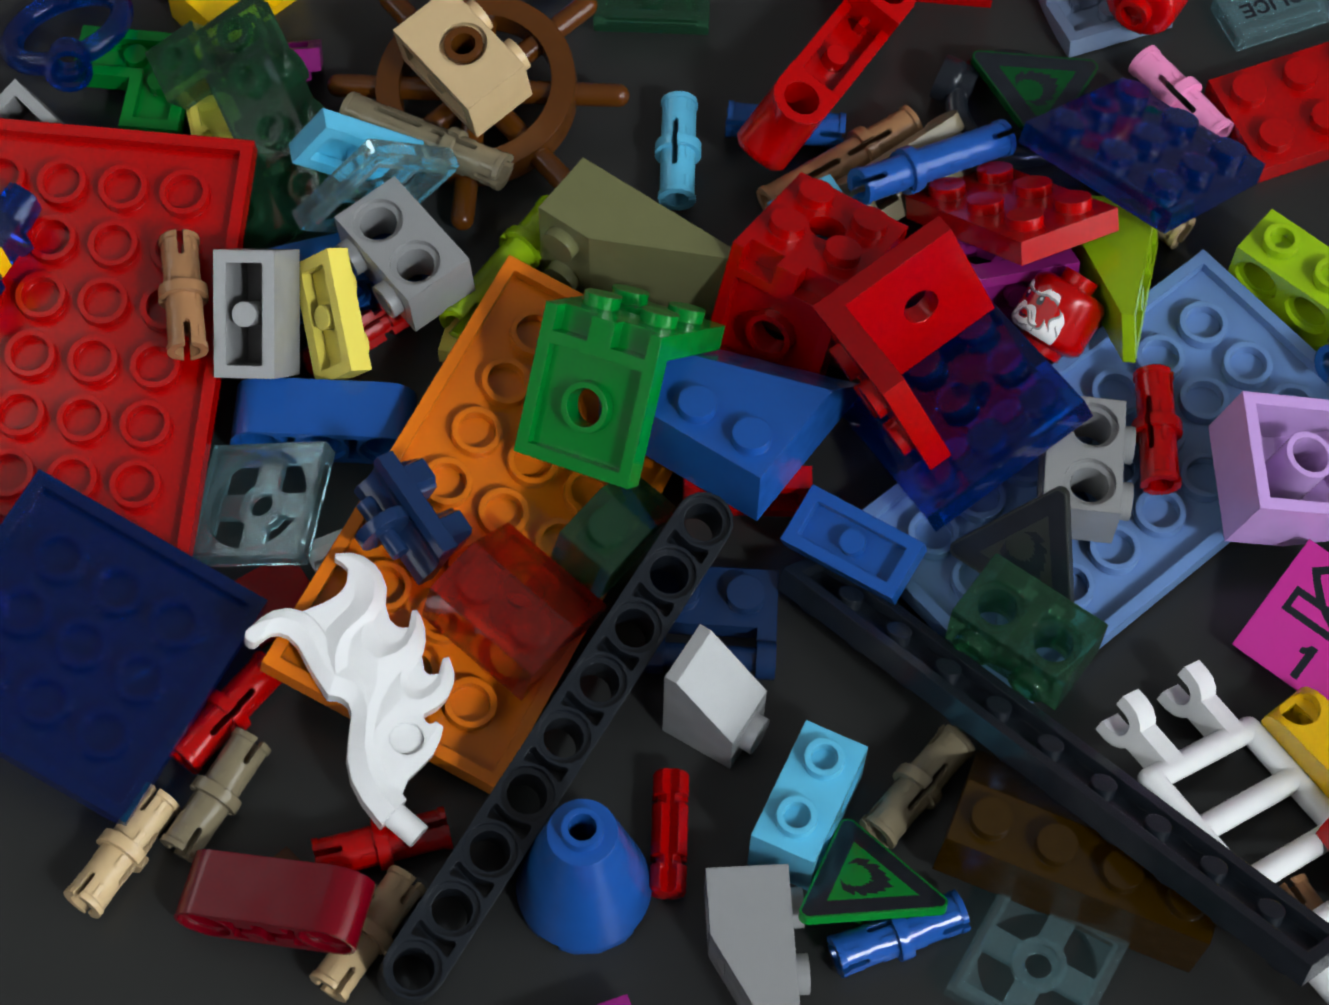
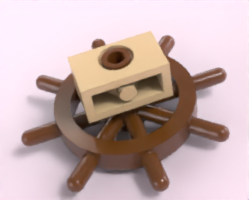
(484, 79)

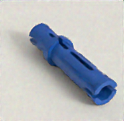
(911, 168)

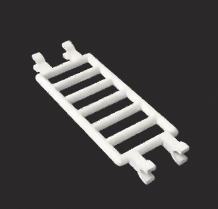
(1222, 736)

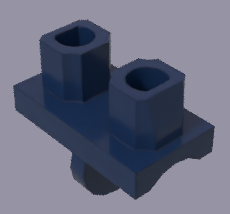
(403, 519)

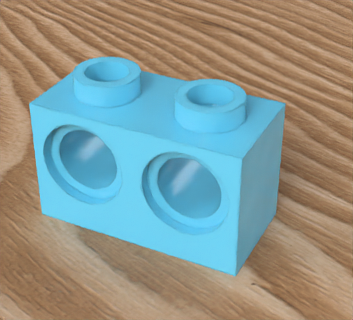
(808, 802)

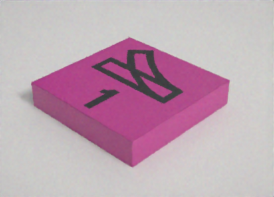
(1292, 624)

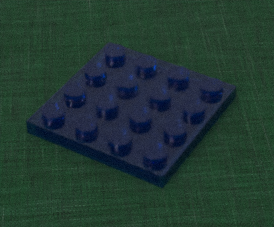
(105, 646)

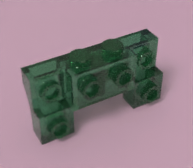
(262, 99)

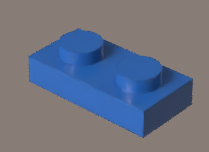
(853, 544)

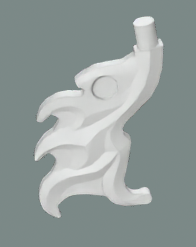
(381, 681)

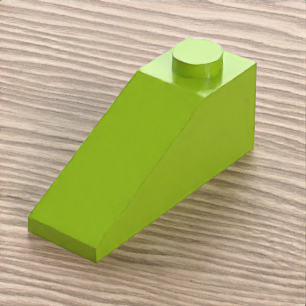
(1123, 270)

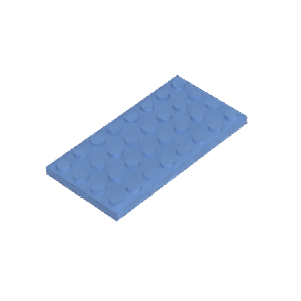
(1217, 346)

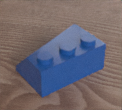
(742, 424)

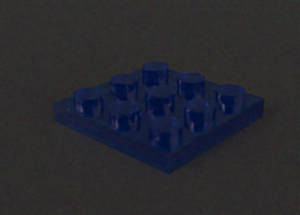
(1142, 153)
(993, 409)

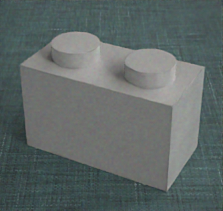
(256, 313)

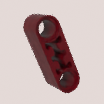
(275, 901)

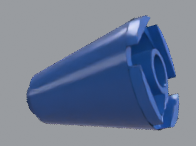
(583, 880)

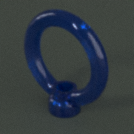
(60, 74)

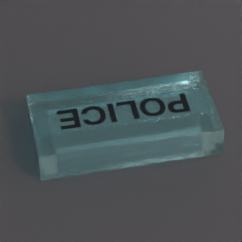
(1261, 21)

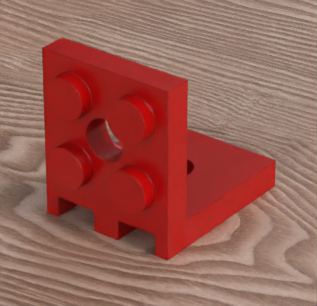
(785, 269)
(884, 340)

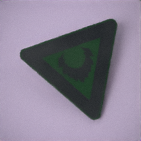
(1033, 83)

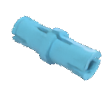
(678, 150)

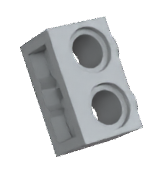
(413, 249)
(1094, 470)

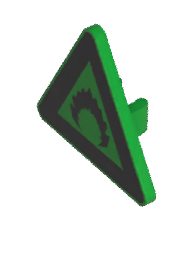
(866, 883)

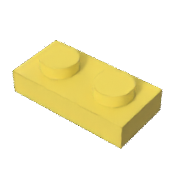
(333, 316)

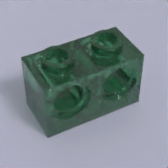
(1036, 620)

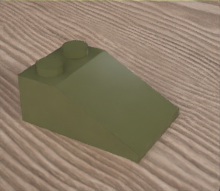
(611, 234)

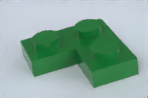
(129, 70)

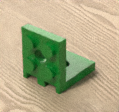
(618, 351)

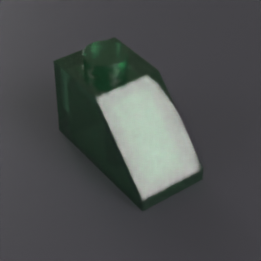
(611, 534)

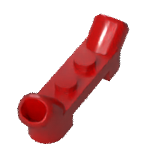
(818, 79)

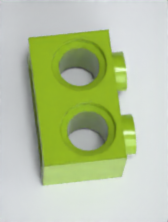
(1288, 275)

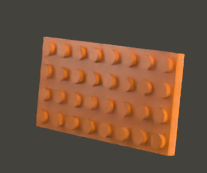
(468, 440)

